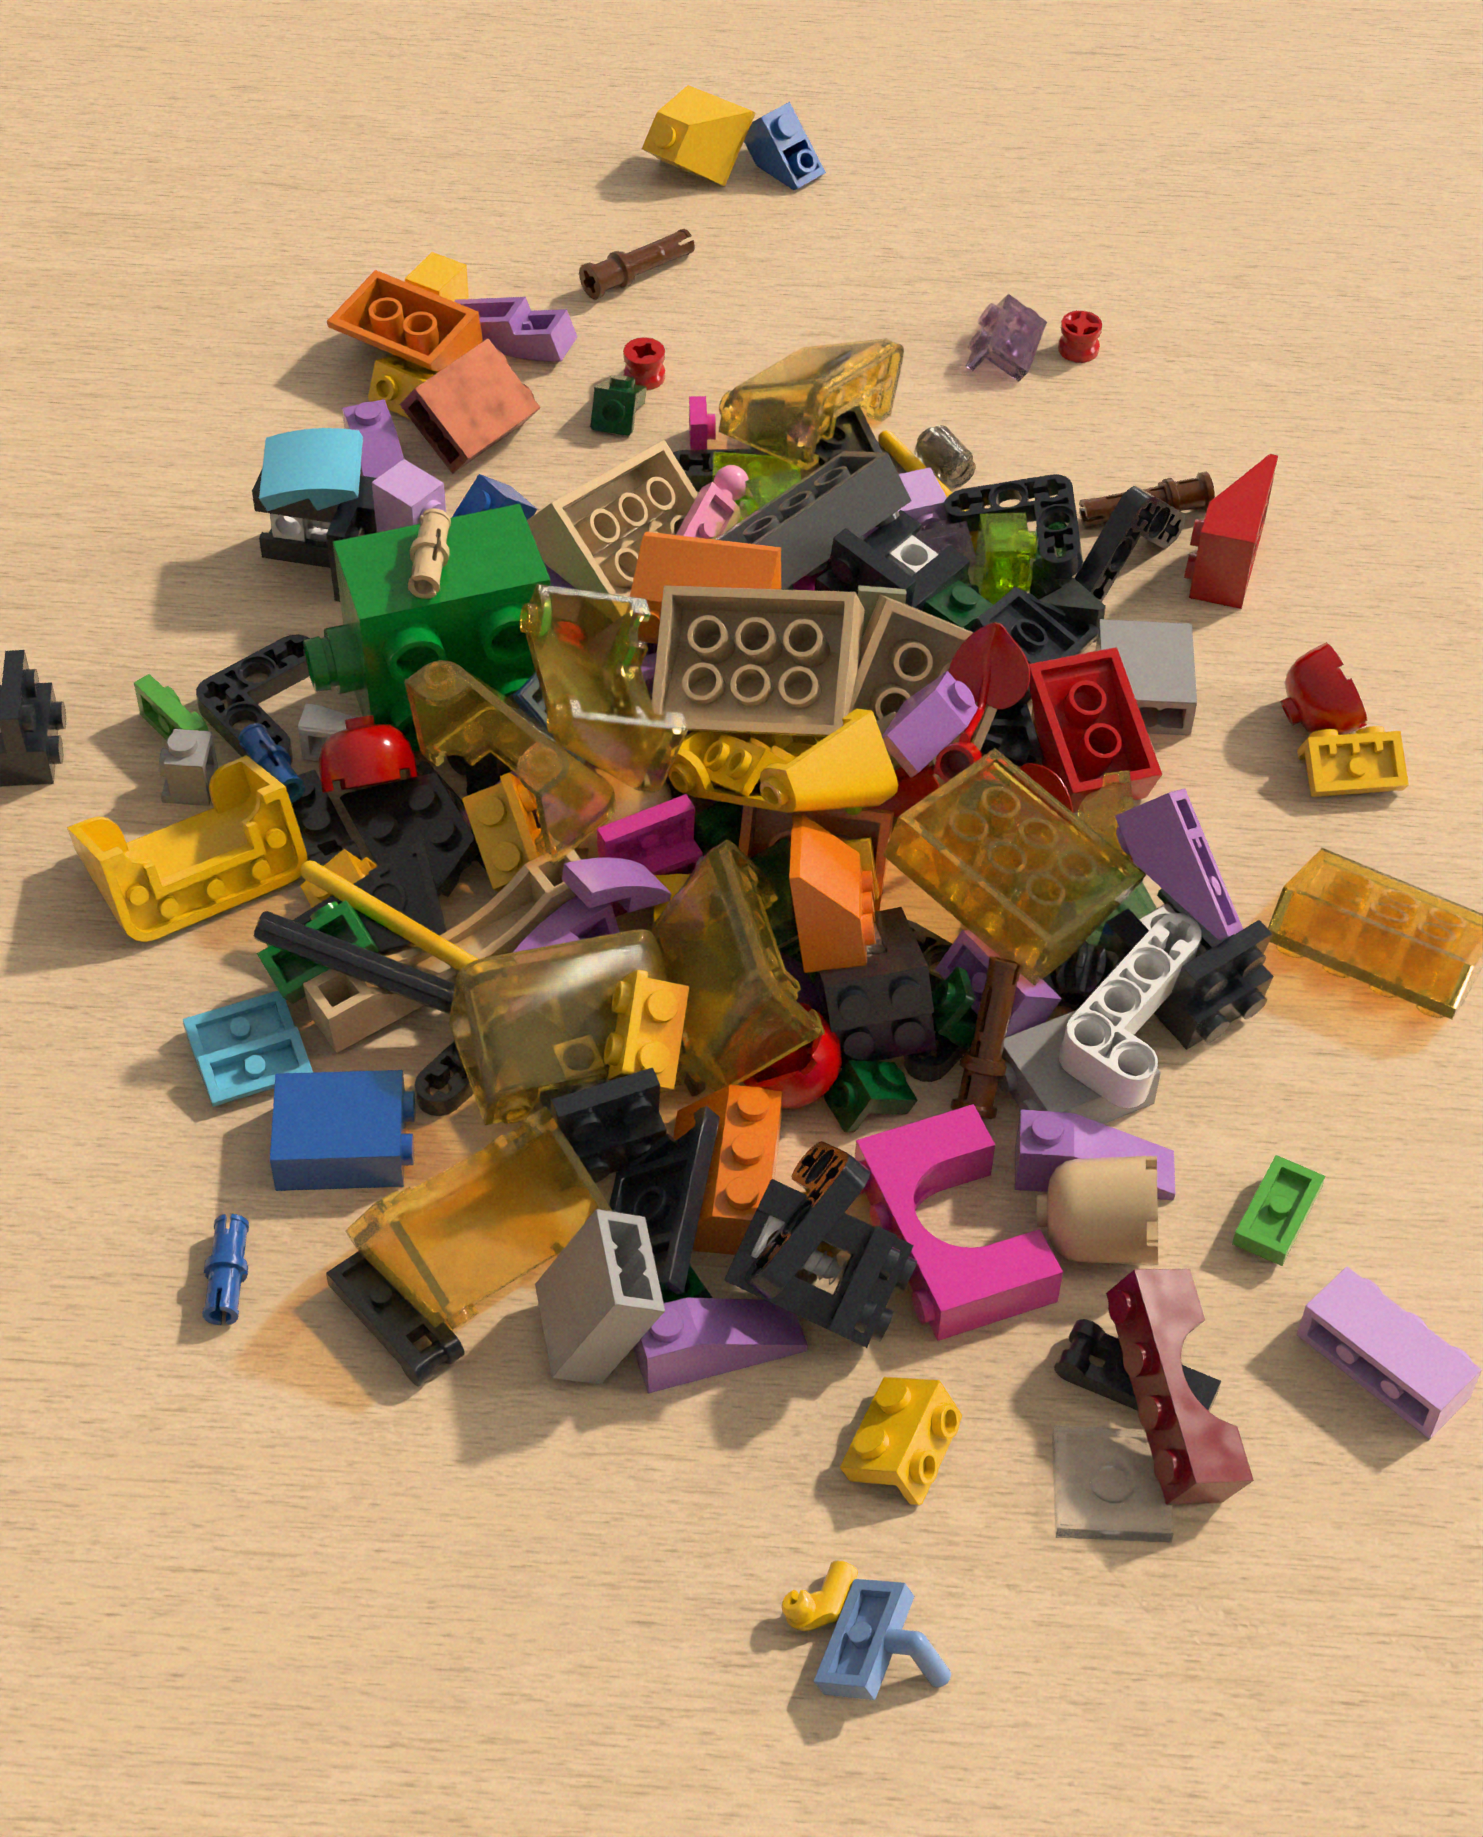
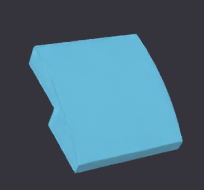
(311, 465)
(245, 1047)

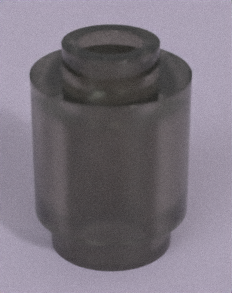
(945, 456)

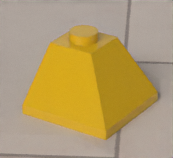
(699, 134)

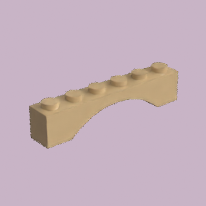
(354, 1009)

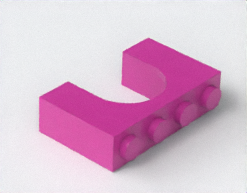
(952, 1284)

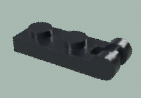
(320, 823)
(393, 1318)
(1113, 1380)

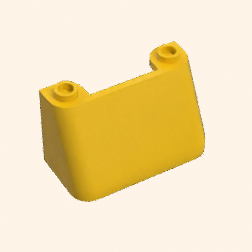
(836, 773)
(201, 862)

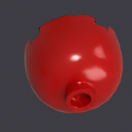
(1321, 694)
(365, 755)
(805, 1072)

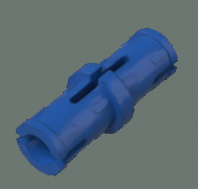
(272, 758)
(226, 1269)

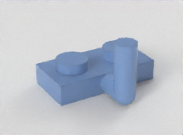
(869, 1636)

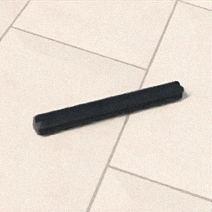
(354, 961)

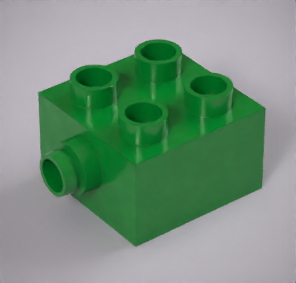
(468, 622)

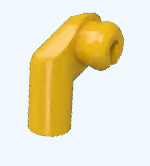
(822, 1607)

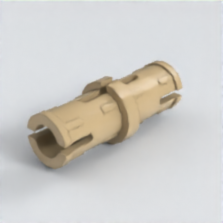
(429, 553)

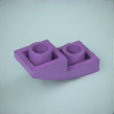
(614, 879)

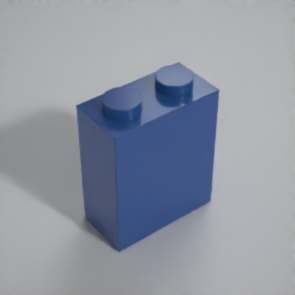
(341, 1130)

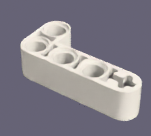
(1125, 990)

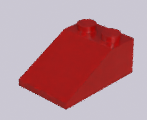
(1230, 537)
(1091, 723)

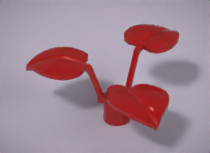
(996, 676)

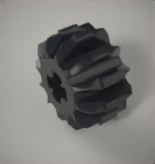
(1081, 974)

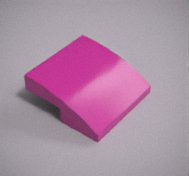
(655, 838)

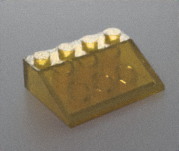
(1012, 864)
(1380, 933)

